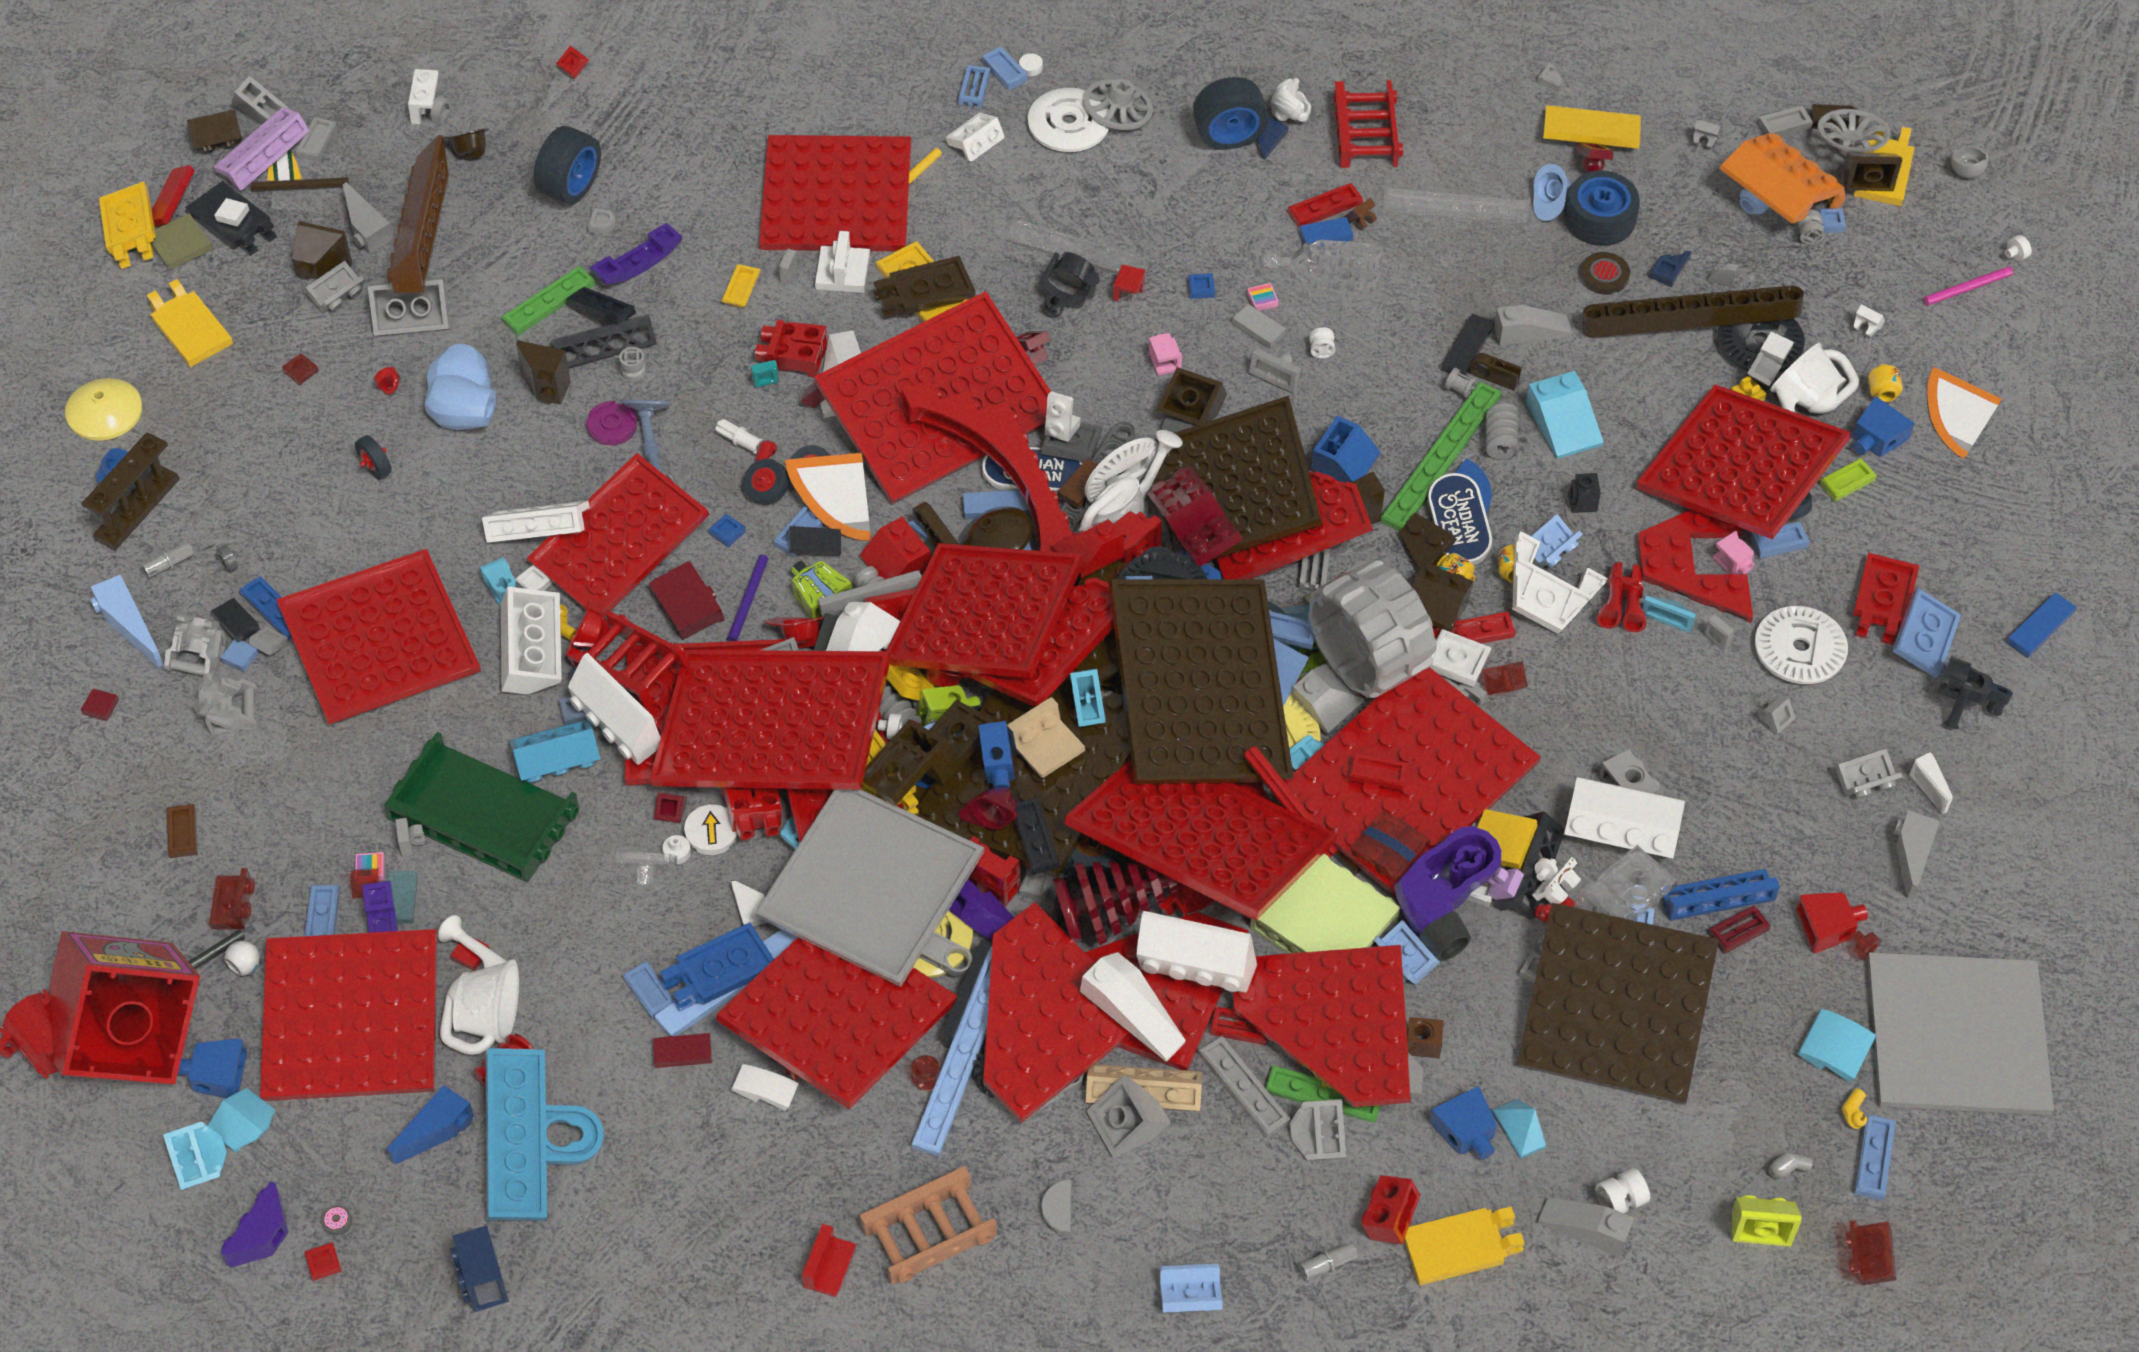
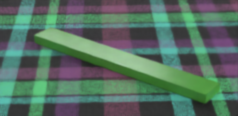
(1441, 456)

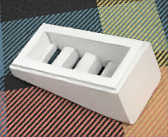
(1931, 781)

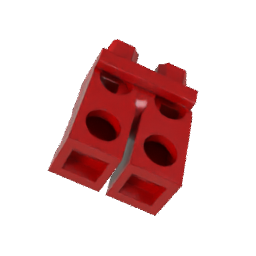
(793, 346)
(753, 810)
(996, 875)

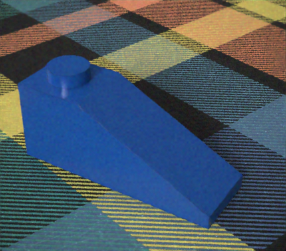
(436, 1123)

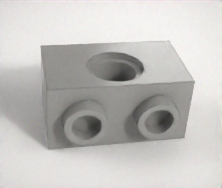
(1627, 768)

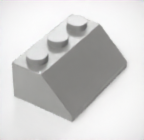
(409, 311)

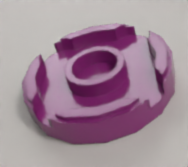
(611, 423)

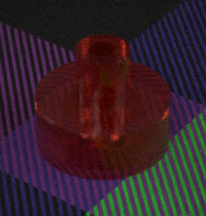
(1865, 944)

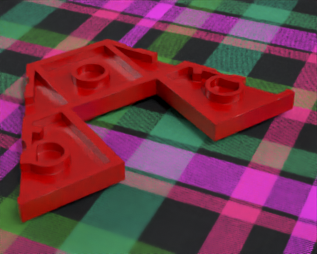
(1669, 562)

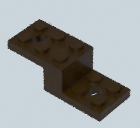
(925, 751)

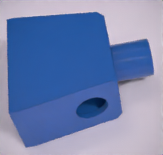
(1881, 429)
(997, 754)
(216, 1067)
(1466, 1123)

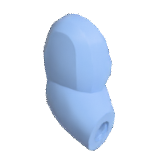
(460, 389)

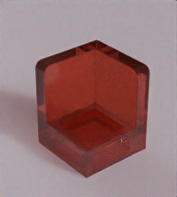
(1505, 677)

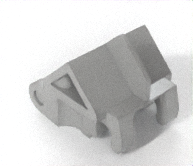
(197, 636)
(216, 705)

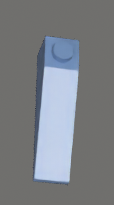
(121, 613)

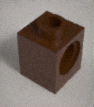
(1432, 1030)

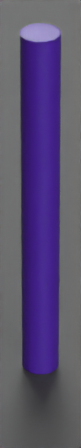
(748, 598)

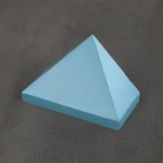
(1669, 612)
(1521, 1127)

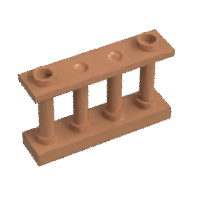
(927, 1197)

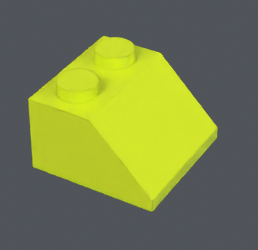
(1765, 1221)

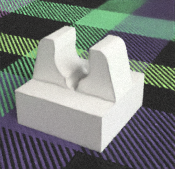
(1866, 315)

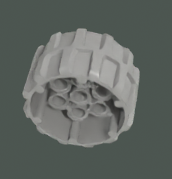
(1372, 628)

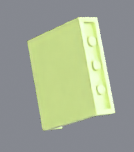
(1326, 912)

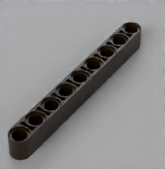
(1692, 311)

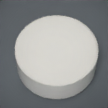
(1031, 64)

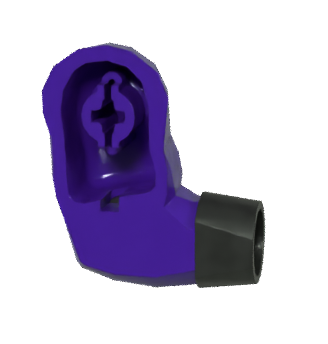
(1442, 883)

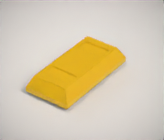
(741, 286)

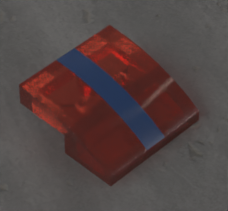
(1390, 845)

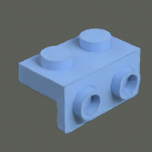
(1553, 539)
(1415, 955)
(1190, 1288)

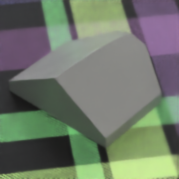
(1319, 1129)

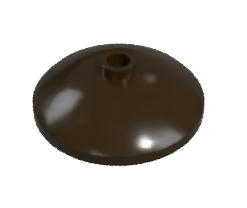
(999, 528)

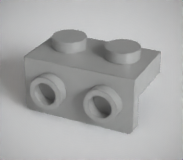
(334, 287)
(1867, 772)

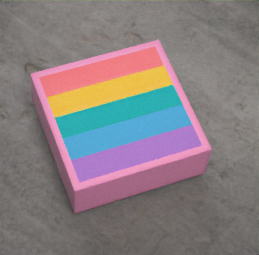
(1262, 297)
(372, 860)

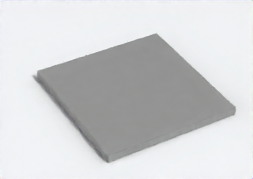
(870, 883)
(1959, 1034)

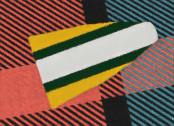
(284, 168)

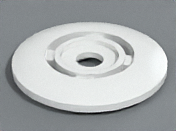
(1065, 136)
(1134, 456)
(1823, 634)

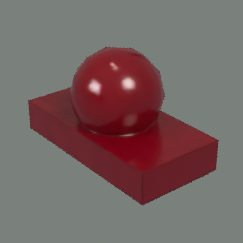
(1594, 156)

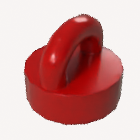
(387, 378)

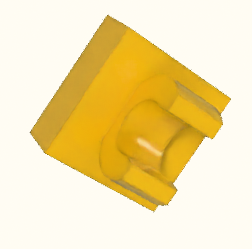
(1750, 388)

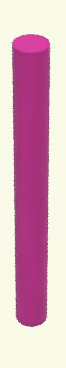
(1968, 285)

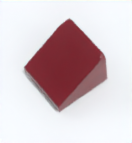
(812, 396)
(670, 807)

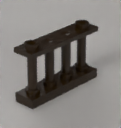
(140, 501)

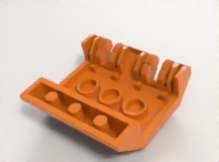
(1782, 177)

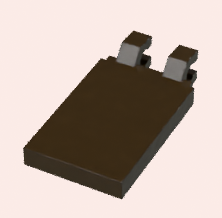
(924, 287)

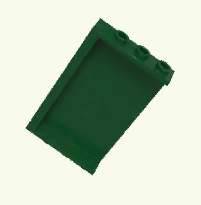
(481, 810)

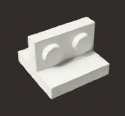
(842, 267)

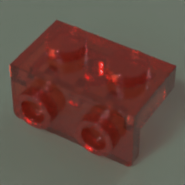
(231, 901)
(1871, 1252)

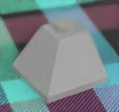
(1326, 697)
(1127, 1117)

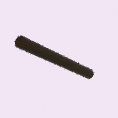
(299, 184)

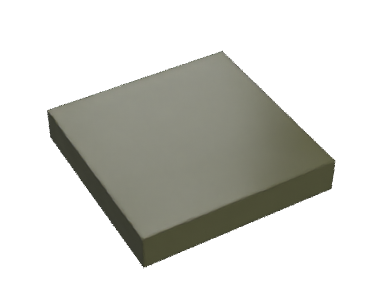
(180, 242)

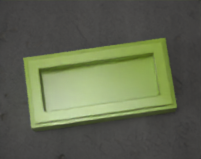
(1847, 479)

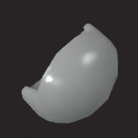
(1969, 161)

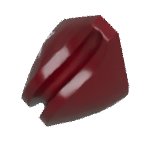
(990, 809)

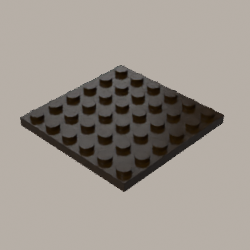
(1253, 470)
(1618, 1003)

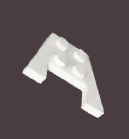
(1544, 596)

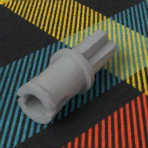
(167, 560)
(1328, 1261)

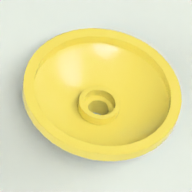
(103, 409)

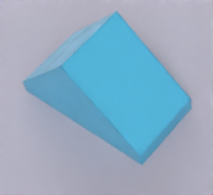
(1087, 697)

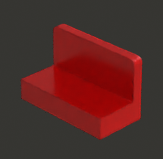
(828, 1262)

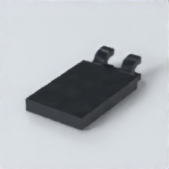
(254, 222)

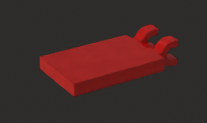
(1884, 594)

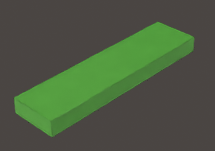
(547, 301)
(1305, 1088)

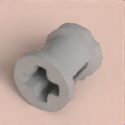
(1460, 383)

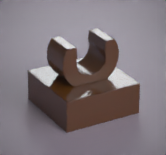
(1361, 212)

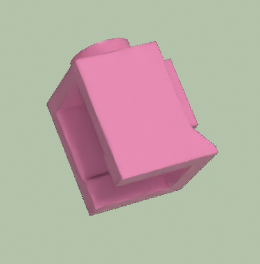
(1164, 353)
(1734, 555)

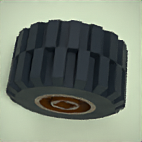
(1091, 851)

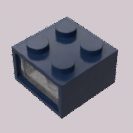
(478, 1269)

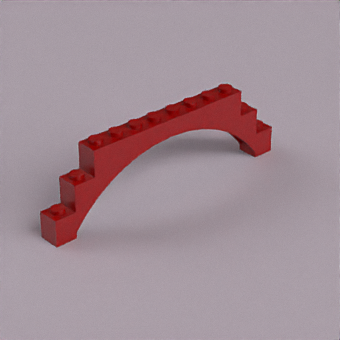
(999, 436)

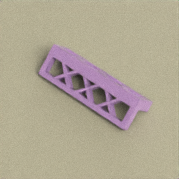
(263, 149)

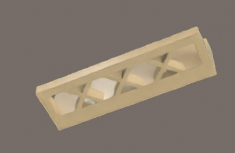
(1170, 1087)

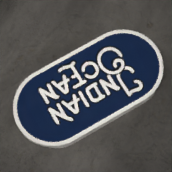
(1056, 468)
(1460, 511)

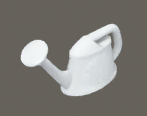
(1815, 381)
(1127, 493)
(479, 1000)

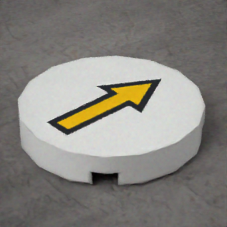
(710, 830)

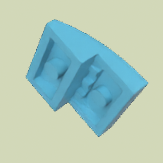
(1836, 1044)

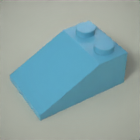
(1564, 414)

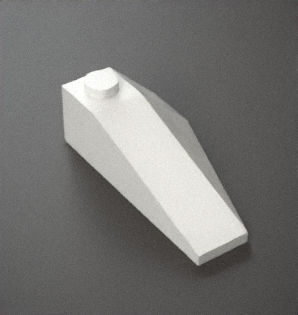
(839, 349)
(862, 628)
(1127, 997)

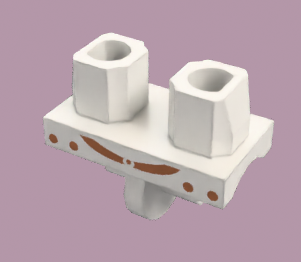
(1552, 877)

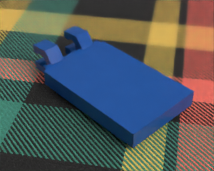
(717, 967)

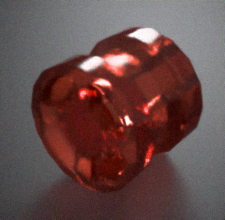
(920, 1067)

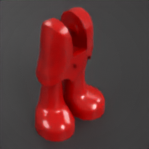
(1631, 590)

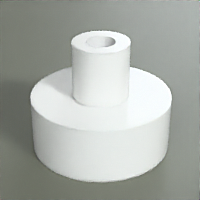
(2018, 248)
(892, 726)
(677, 846)

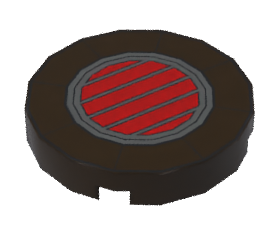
(1605, 272)

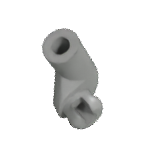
(1787, 1163)

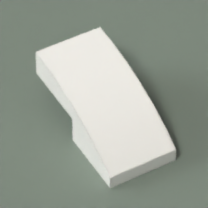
(764, 1085)

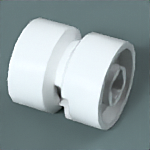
(1625, 1192)

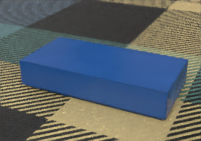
(1331, 230)

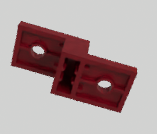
(1194, 515)

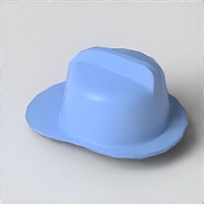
(1550, 192)

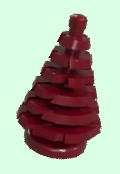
(1107, 897)

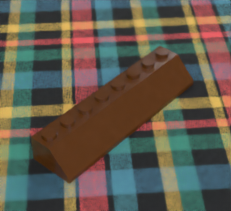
(419, 220)

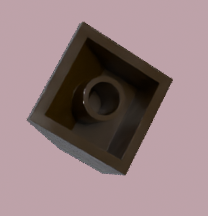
(214, 129)
(1871, 171)
(544, 371)
(1192, 397)
(1442, 595)

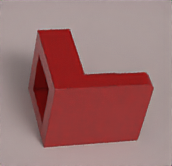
(1128, 280)

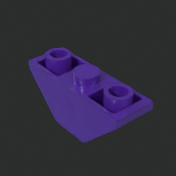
(258, 1231)

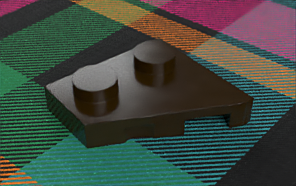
(1426, 540)

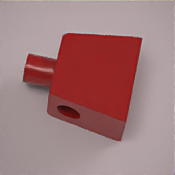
(1828, 919)

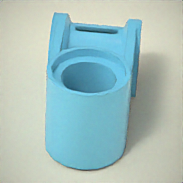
(497, 577)

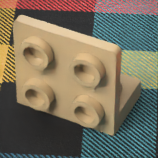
(1044, 738)

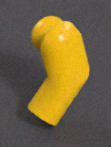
(565, 629)

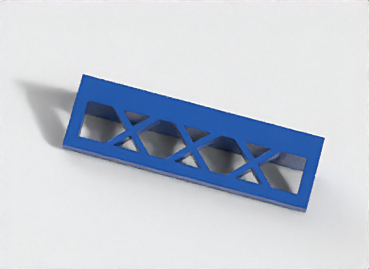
(1720, 898)

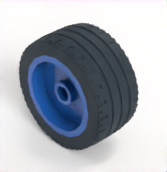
(1230, 113)
(567, 164)
(1602, 208)

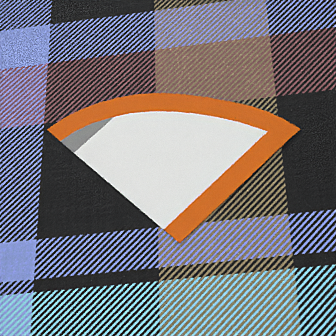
(1958, 410)
(834, 491)

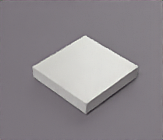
(1459, 658)

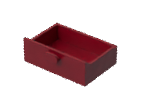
(686, 600)

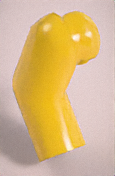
(1851, 1109)

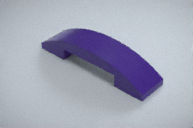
(640, 259)
(380, 907)

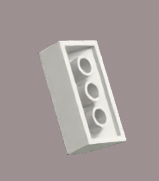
(530, 640)
(613, 711)
(1624, 817)
(1196, 952)

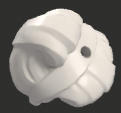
(1290, 103)

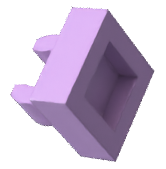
(1505, 883)

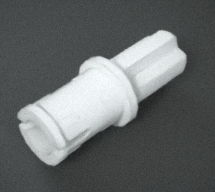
(738, 435)

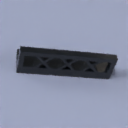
(607, 330)
(1532, 856)
(965, 993)

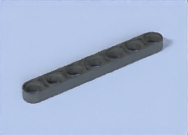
(1111, 441)

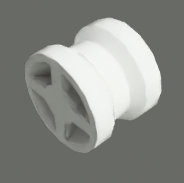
(1322, 343)

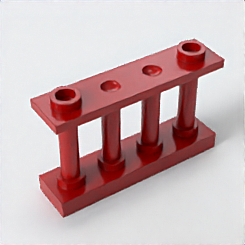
(1346, 133)
(637, 689)

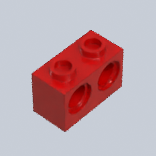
(1390, 1209)

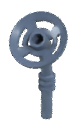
(646, 410)

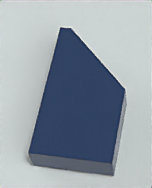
(1271, 137)
(1669, 267)

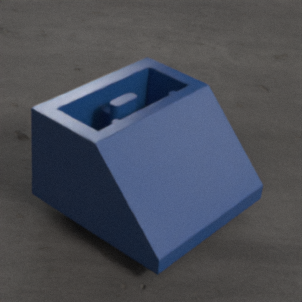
(1344, 451)

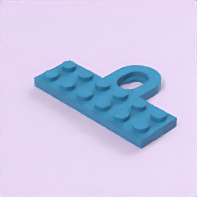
(517, 1135)

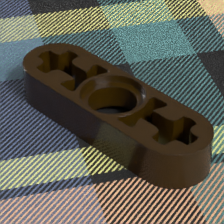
(932, 525)

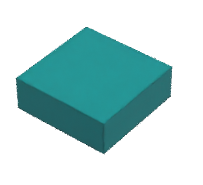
(764, 373)

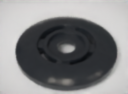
(1740, 348)
(1163, 566)

